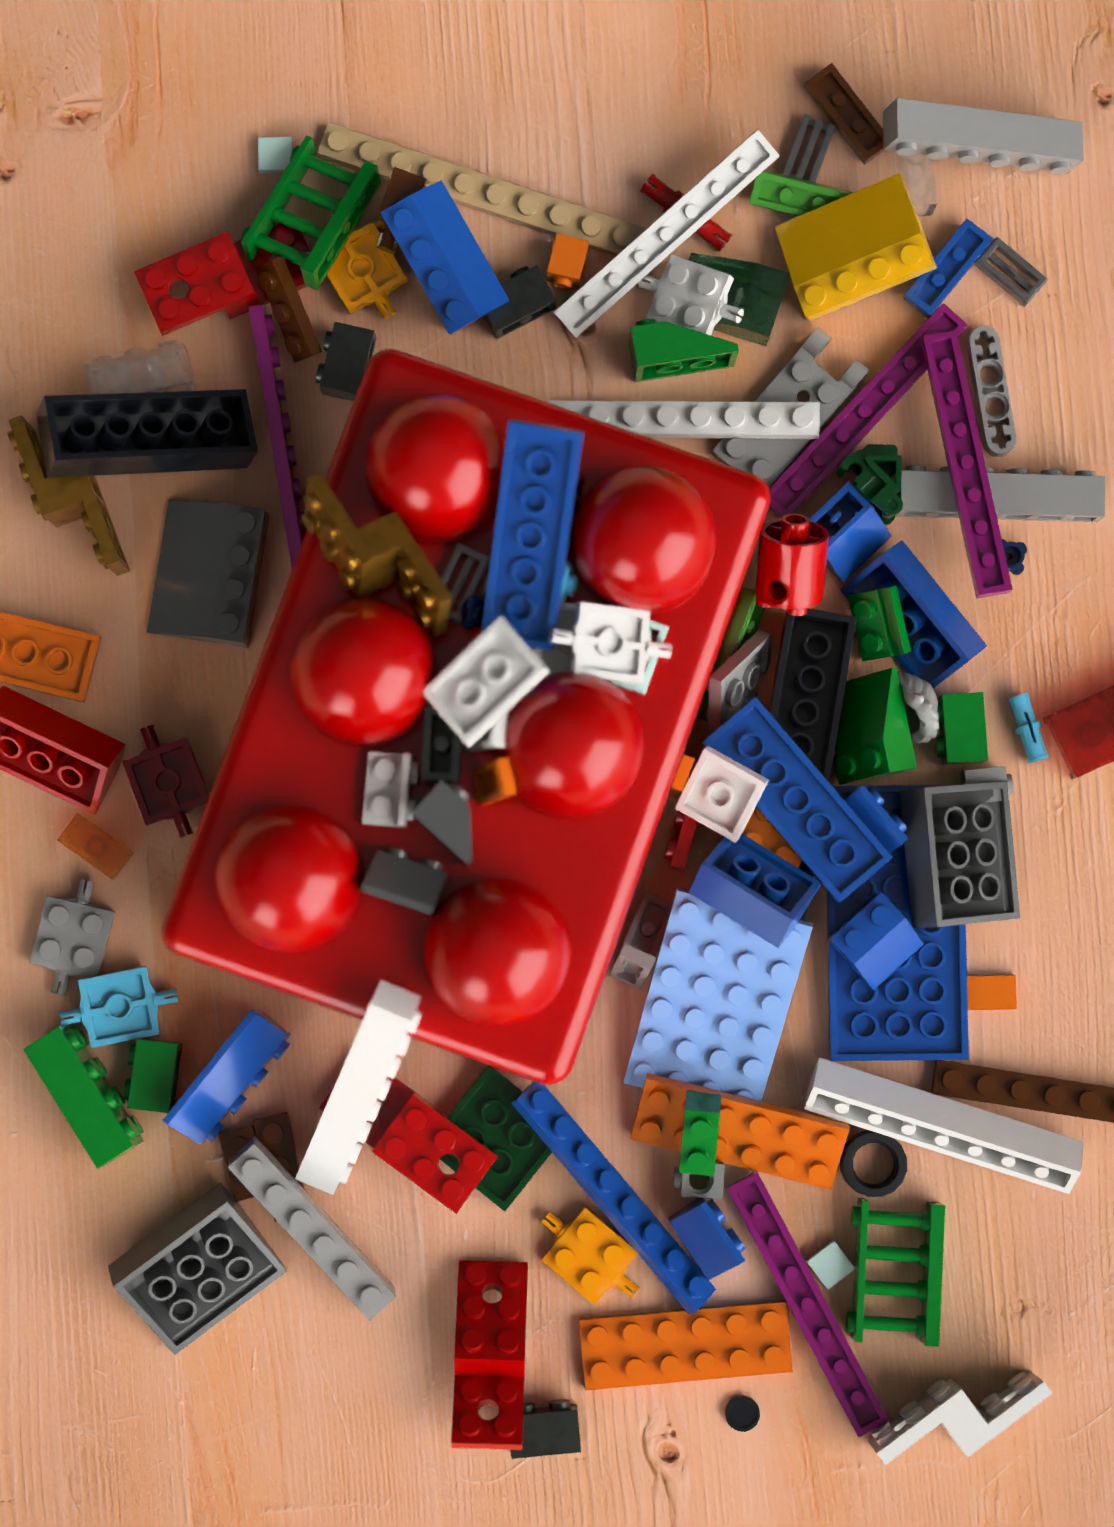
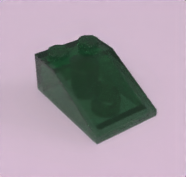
(755, 290)

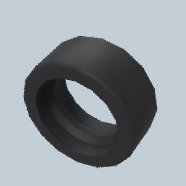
(899, 1162)

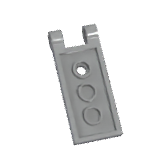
(773, 456)

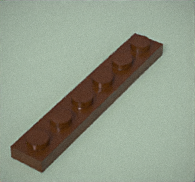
(1023, 1091)

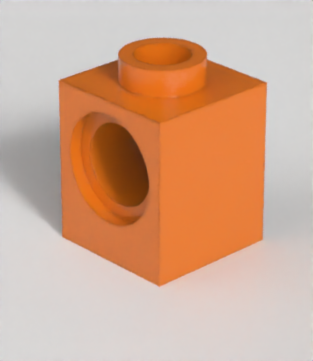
(567, 262)

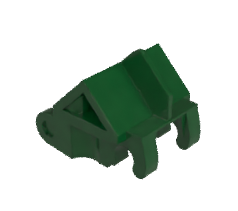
(877, 478)

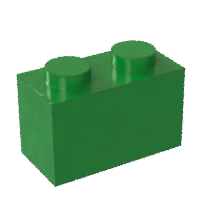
(961, 729)
(153, 1075)
(700, 1133)

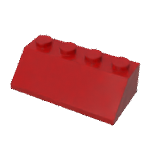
(56, 751)

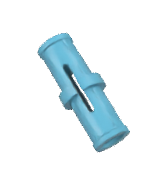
(1028, 727)

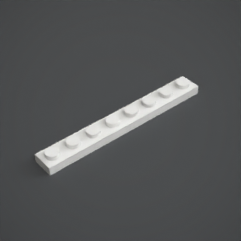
(666, 233)
(706, 419)

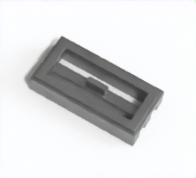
(817, 126)
(1001, 280)
(472, 555)

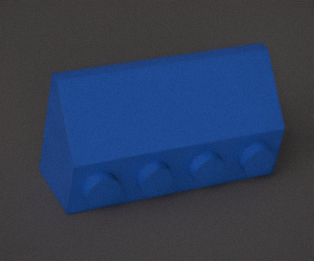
(445, 256)
(935, 628)
(228, 1076)

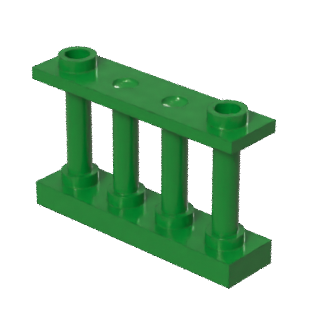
(329, 237)
(927, 1255)

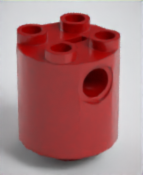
(791, 564)

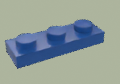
(952, 264)

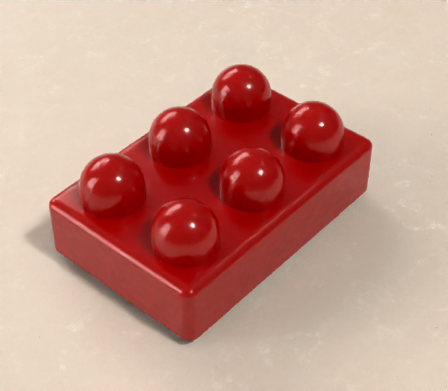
(537, 914)

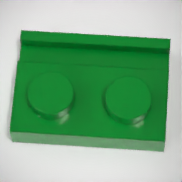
(879, 623)

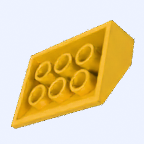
(854, 247)

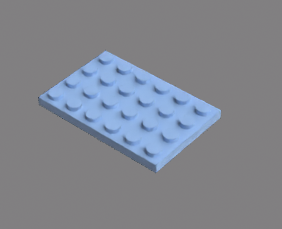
(715, 1002)

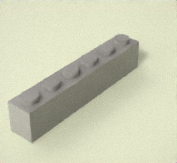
(982, 136)
(1014, 495)
(312, 1228)

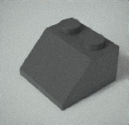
(448, 818)
(405, 881)

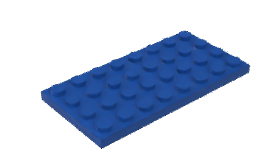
(923, 1003)

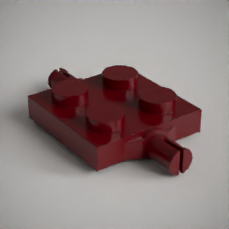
(166, 781)

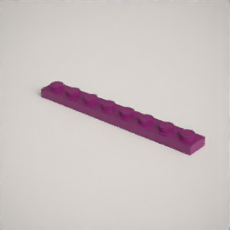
(859, 416)
(279, 425)
(966, 464)
(807, 1304)

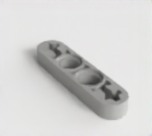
(986, 391)

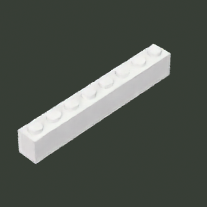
(358, 1087)
(944, 1125)

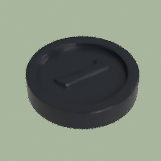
(742, 1413)

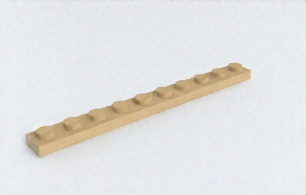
(481, 191)

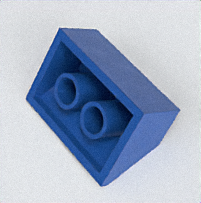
(755, 888)

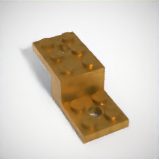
(67, 498)
(376, 556)

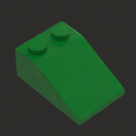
(673, 350)
(873, 729)

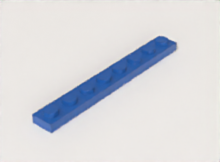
(614, 1196)

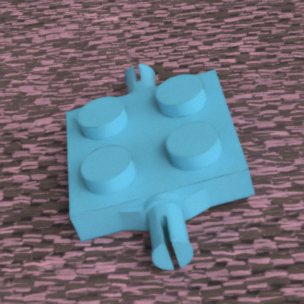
(118, 1006)

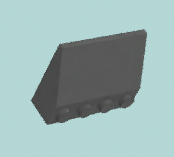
(208, 572)
(959, 855)
(196, 1269)

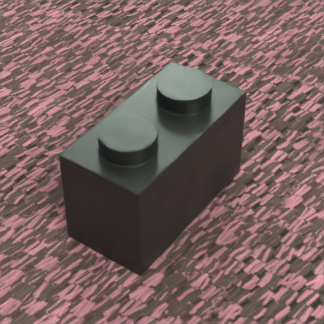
(528, 301)
(346, 360)
(440, 750)
(549, 1430)

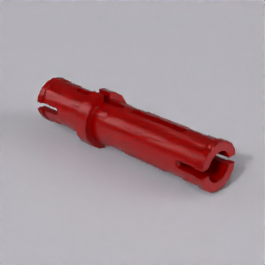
(667, 197)

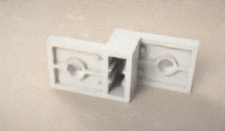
(959, 1417)

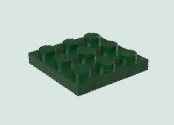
(495, 1123)

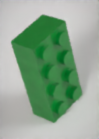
(84, 1094)

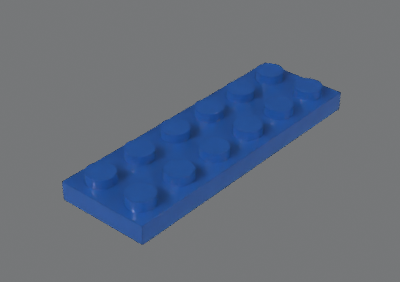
(533, 529)
(801, 802)

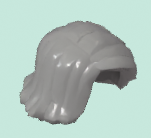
(920, 707)

